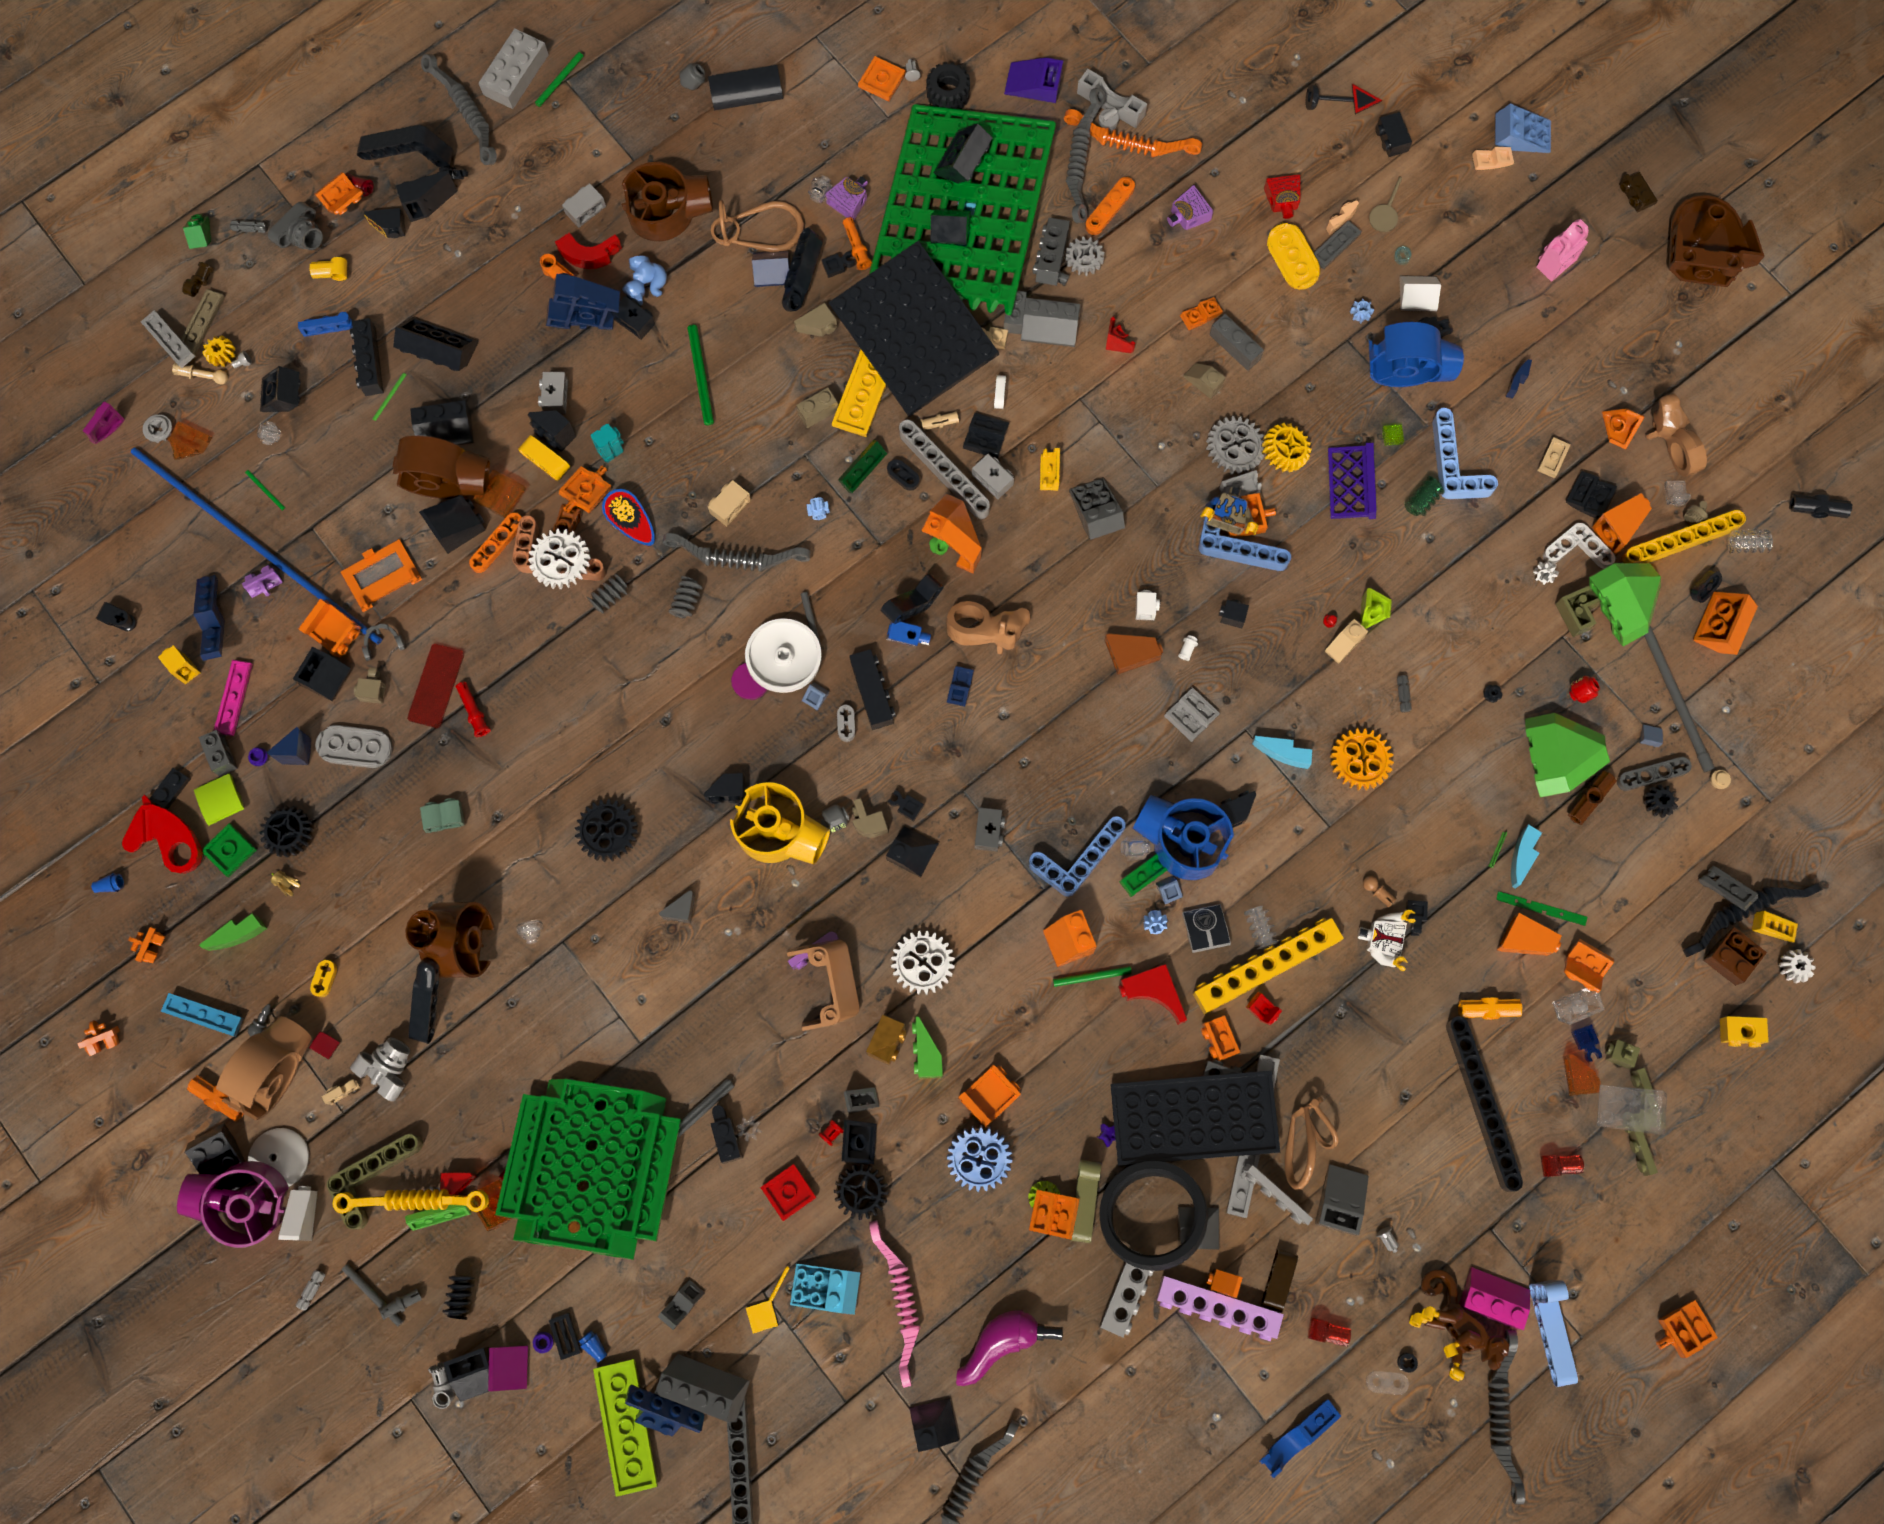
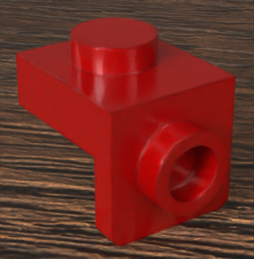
(1263, 1009)

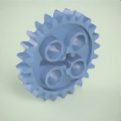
(985, 1141)

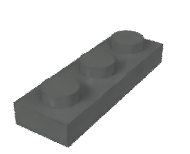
(1336, 244)

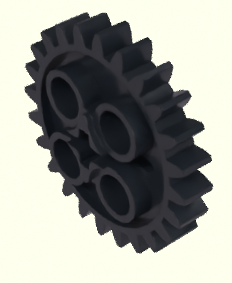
(595, 817)

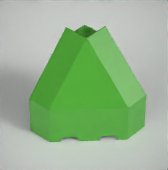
(1627, 598)
(1563, 753)

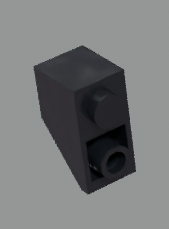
(727, 788)
(1239, 808)

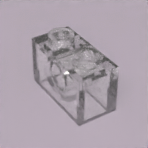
(1578, 1006)

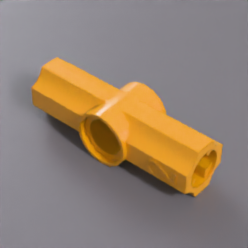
(1490, 1008)

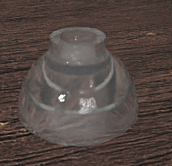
(530, 930)

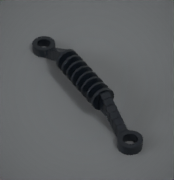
(1730, 915)

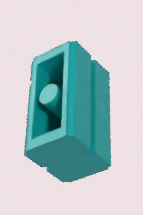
(607, 442)

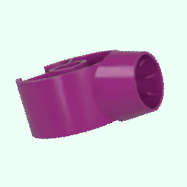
(202, 1199)

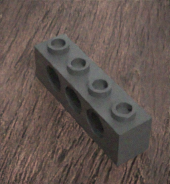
(1051, 251)

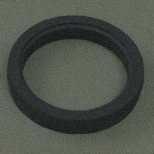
(1140, 1171)

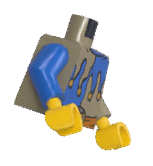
(1230, 513)

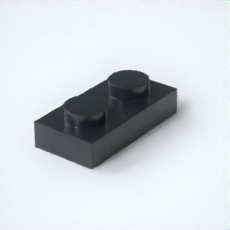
(170, 788)

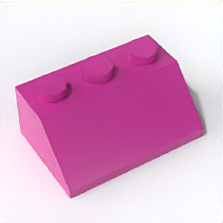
(1496, 1299)

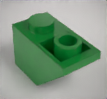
(197, 231)

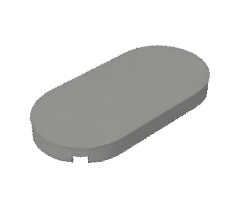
(354, 746)

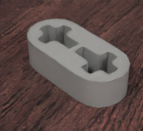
(850, 723)

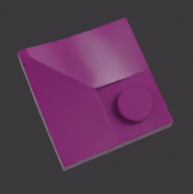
(103, 423)

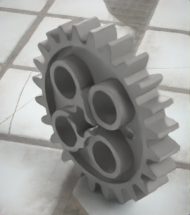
(1242, 459)

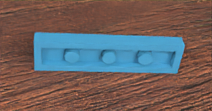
(202, 1014)

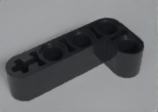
(914, 601)

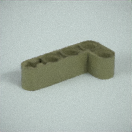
(1086, 1191)

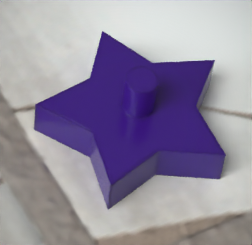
(1107, 1134)

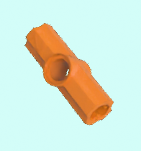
(212, 1097)

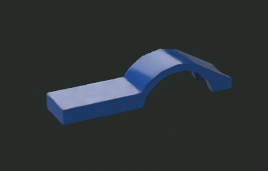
(1300, 1437)

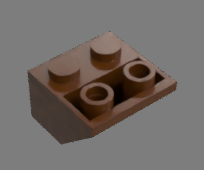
(1735, 956)

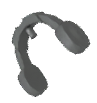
(366, 649)

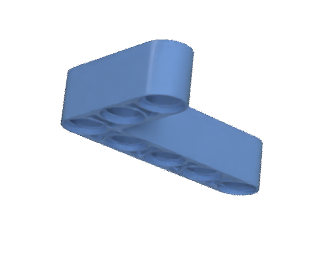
(1236, 545)
(1083, 861)

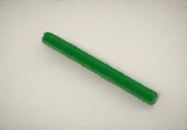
(700, 375)

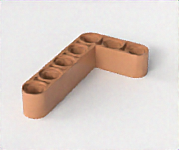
(530, 535)

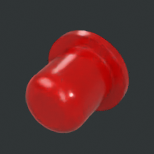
(1330, 621)

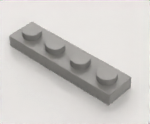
(167, 339)
(1282, 1200)

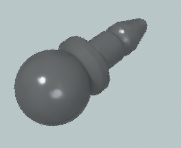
(259, 1024)

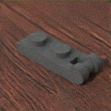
(1729, 888)

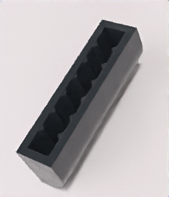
(745, 87)

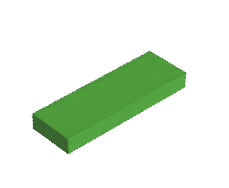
(432, 1217)

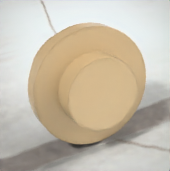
(1720, 779)

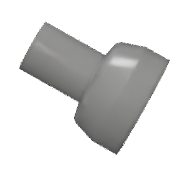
(243, 359)

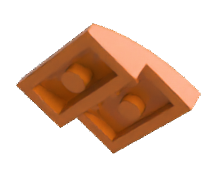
(1054, 1214)

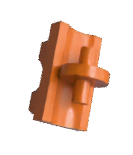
(151, 937)
(91, 1043)

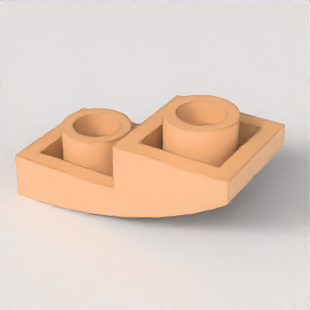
(1346, 213)

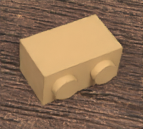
(729, 503)

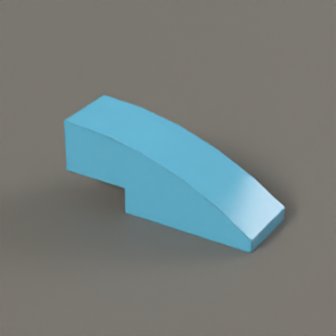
(1284, 751)
(1524, 855)

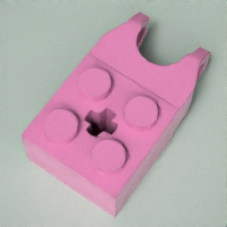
(1563, 250)

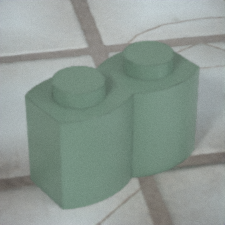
(442, 816)

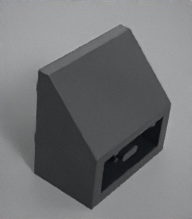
(553, 428)
(321, 674)
(469, 1374)

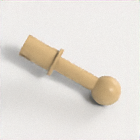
(218, 376)

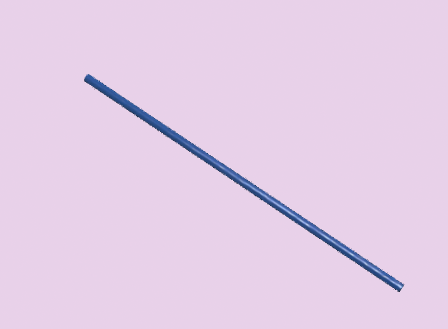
(245, 537)

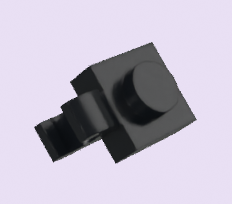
(1421, 914)

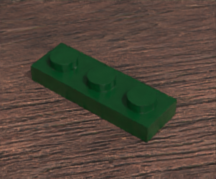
(862, 466)

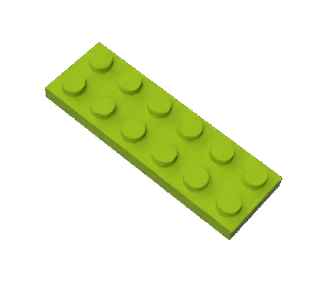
(625, 1439)

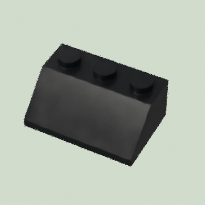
(963, 154)
(444, 421)

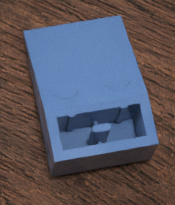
(1522, 130)

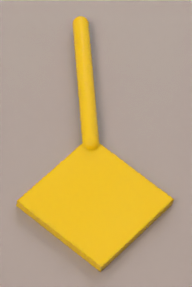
(762, 1315)

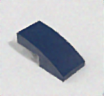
(1520, 377)
(960, 686)

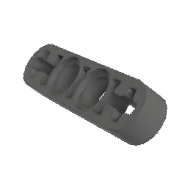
(1653, 771)

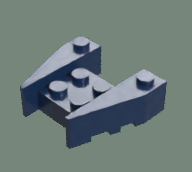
(581, 304)

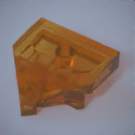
(187, 441)

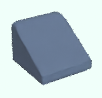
(815, 696)
(1651, 736)
(1169, 889)

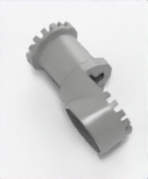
(441, 1385)

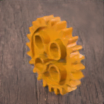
(1379, 758)

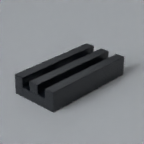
(557, 1338)

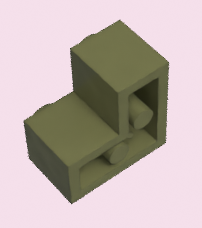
(1576, 610)

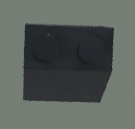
(453, 522)

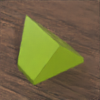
(1374, 608)

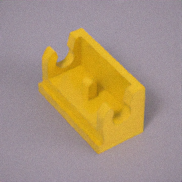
(1049, 469)

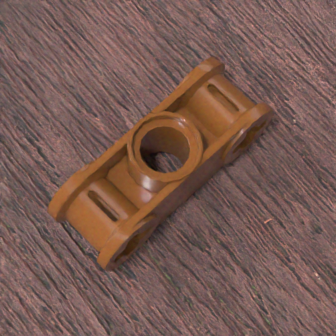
(567, 521)

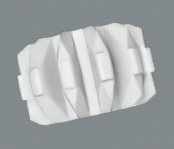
(1794, 958)

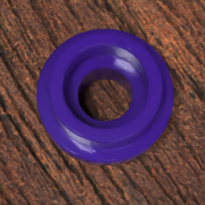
(536, 1342)

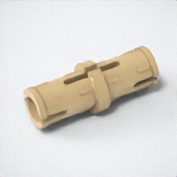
(939, 421)

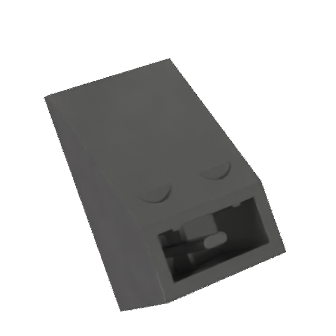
(1097, 508)
(1343, 1200)

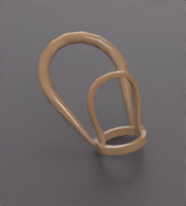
(1312, 1134)

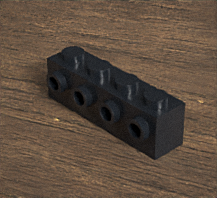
(367, 357)

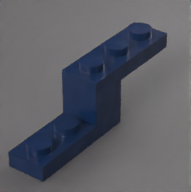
(209, 617)

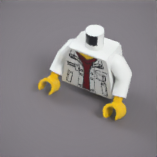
(1387, 938)

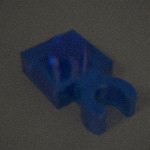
(1587, 1039)

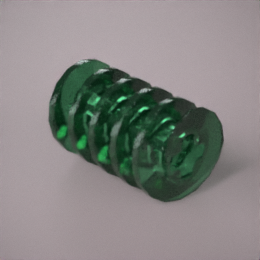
(1424, 497)

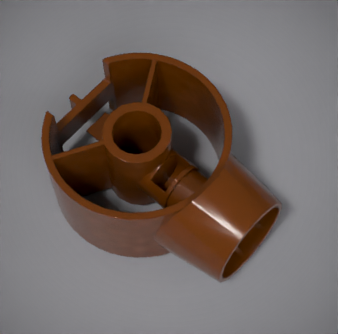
(657, 223)
(439, 468)
(451, 937)

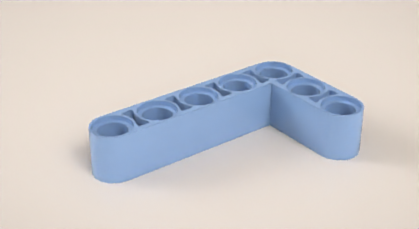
(1451, 462)
(1552, 1330)

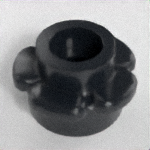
(1488, 693)

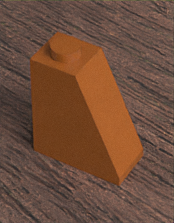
(1132, 651)

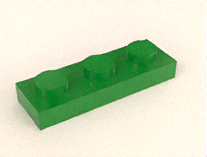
(1143, 875)

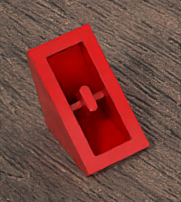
(456, 1182)

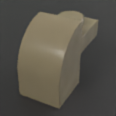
(870, 825)

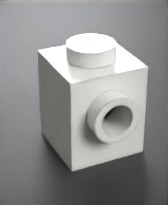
(1146, 605)

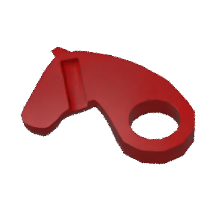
(168, 829)

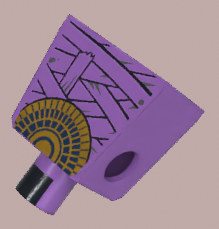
(848, 196)
(1190, 210)

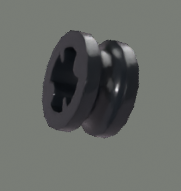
(1407, 1369)

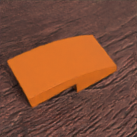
(1201, 314)

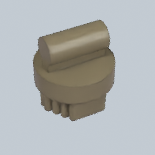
(1696, 514)

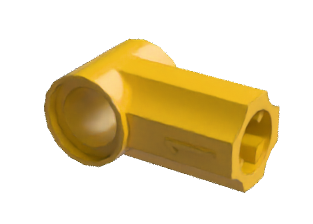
(332, 269)

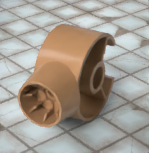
(263, 1068)

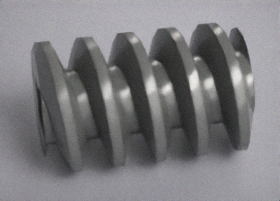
(608, 594)
(684, 598)

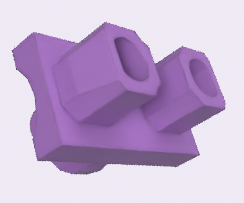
(261, 583)

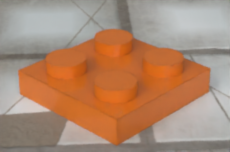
(881, 78)

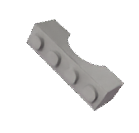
(1129, 109)

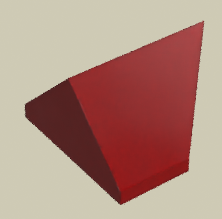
(1116, 339)

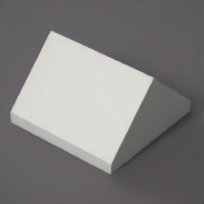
(1419, 293)

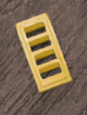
(1762, 925)

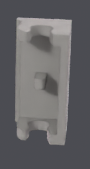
(1246, 483)

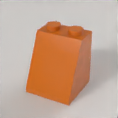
(1621, 522)
(1070, 938)

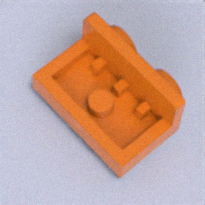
(1220, 1038)

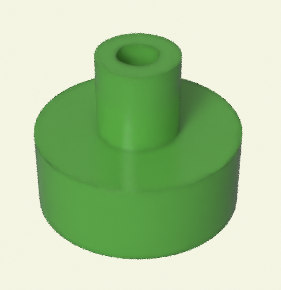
(938, 546)

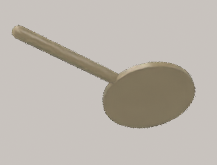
(1384, 217)

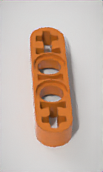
(493, 540)

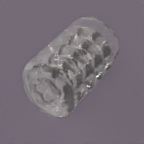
(1750, 540)
(1261, 927)

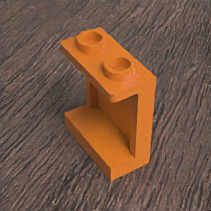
(330, 628)
(990, 1095)

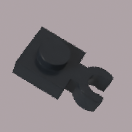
(835, 265)
(908, 807)

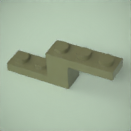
(1638, 1141)

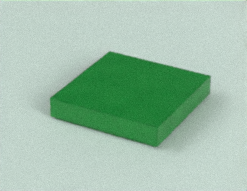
(228, 850)

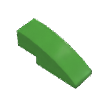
(234, 933)

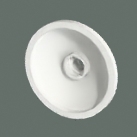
(290, 1151)

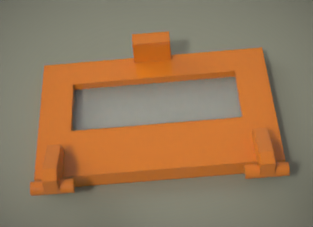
(380, 574)

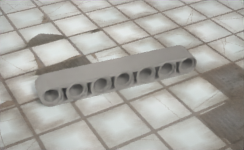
(946, 477)

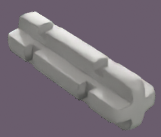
(310, 1290)

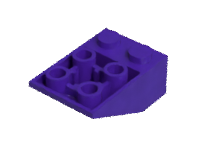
(1035, 79)

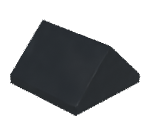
(950, 226)
(859, 1142)

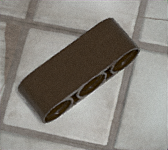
(1279, 1280)

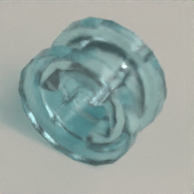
(1399, 260)

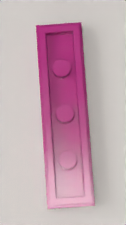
(233, 697)

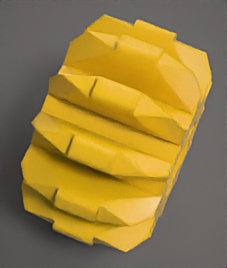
(219, 351)

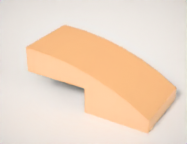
(1493, 159)

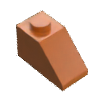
(1224, 1283)

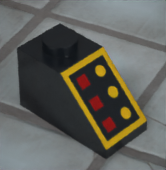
(387, 221)

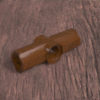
(1598, 789)

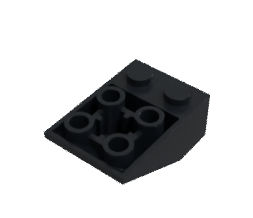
(425, 194)
(215, 1154)

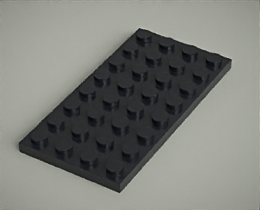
(1195, 1118)

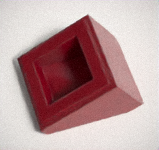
(324, 1045)

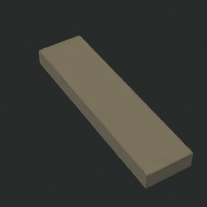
(202, 320)

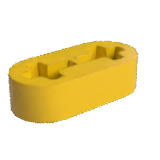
(327, 980)

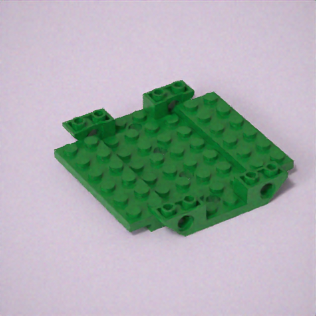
(624, 1173)

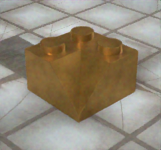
(886, 1040)

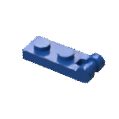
(325, 325)

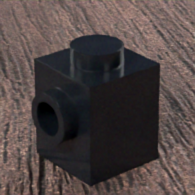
(1233, 613)

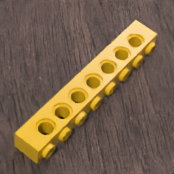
(1330, 934)

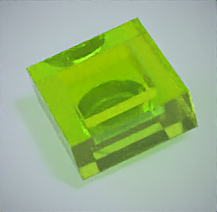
(1393, 435)

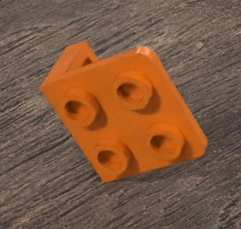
(338, 194)
(1587, 965)

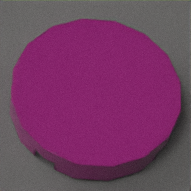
(745, 685)

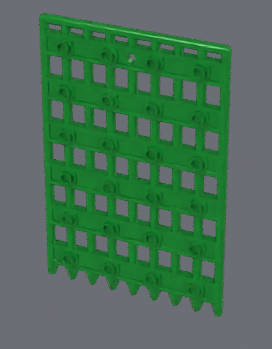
(969, 192)

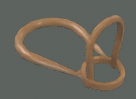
(765, 206)

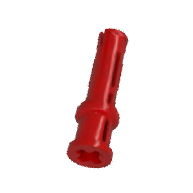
(475, 717)

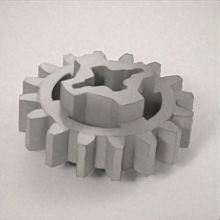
(1084, 256)

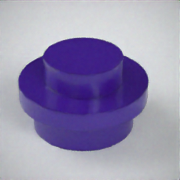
(258, 756)

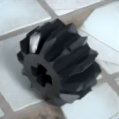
(1664, 795)

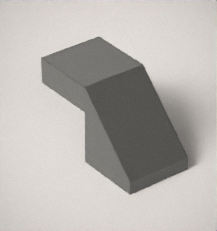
(681, 1305)

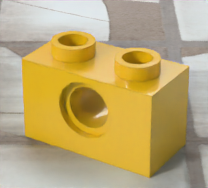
(179, 664)
(1755, 1027)

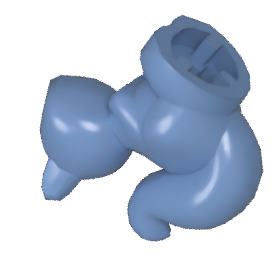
(644, 273)

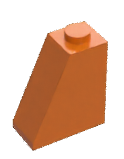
(1529, 937)

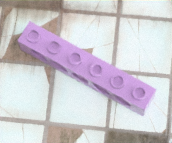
(1271, 1319)

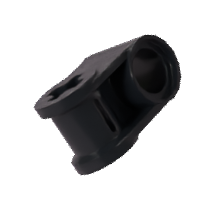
(116, 617)

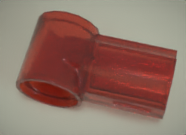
(1556, 1166)
(1325, 1332)

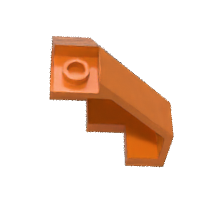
(952, 524)

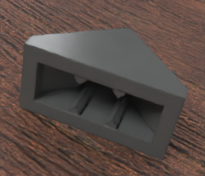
(680, 910)
(861, 1099)

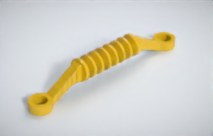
(412, 1200)

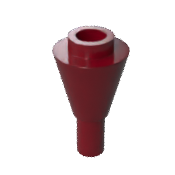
(365, 185)

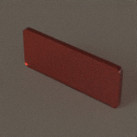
(435, 686)

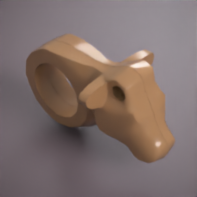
(1683, 445)
(1000, 629)

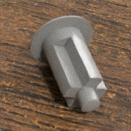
(912, 73)
(1388, 1239)

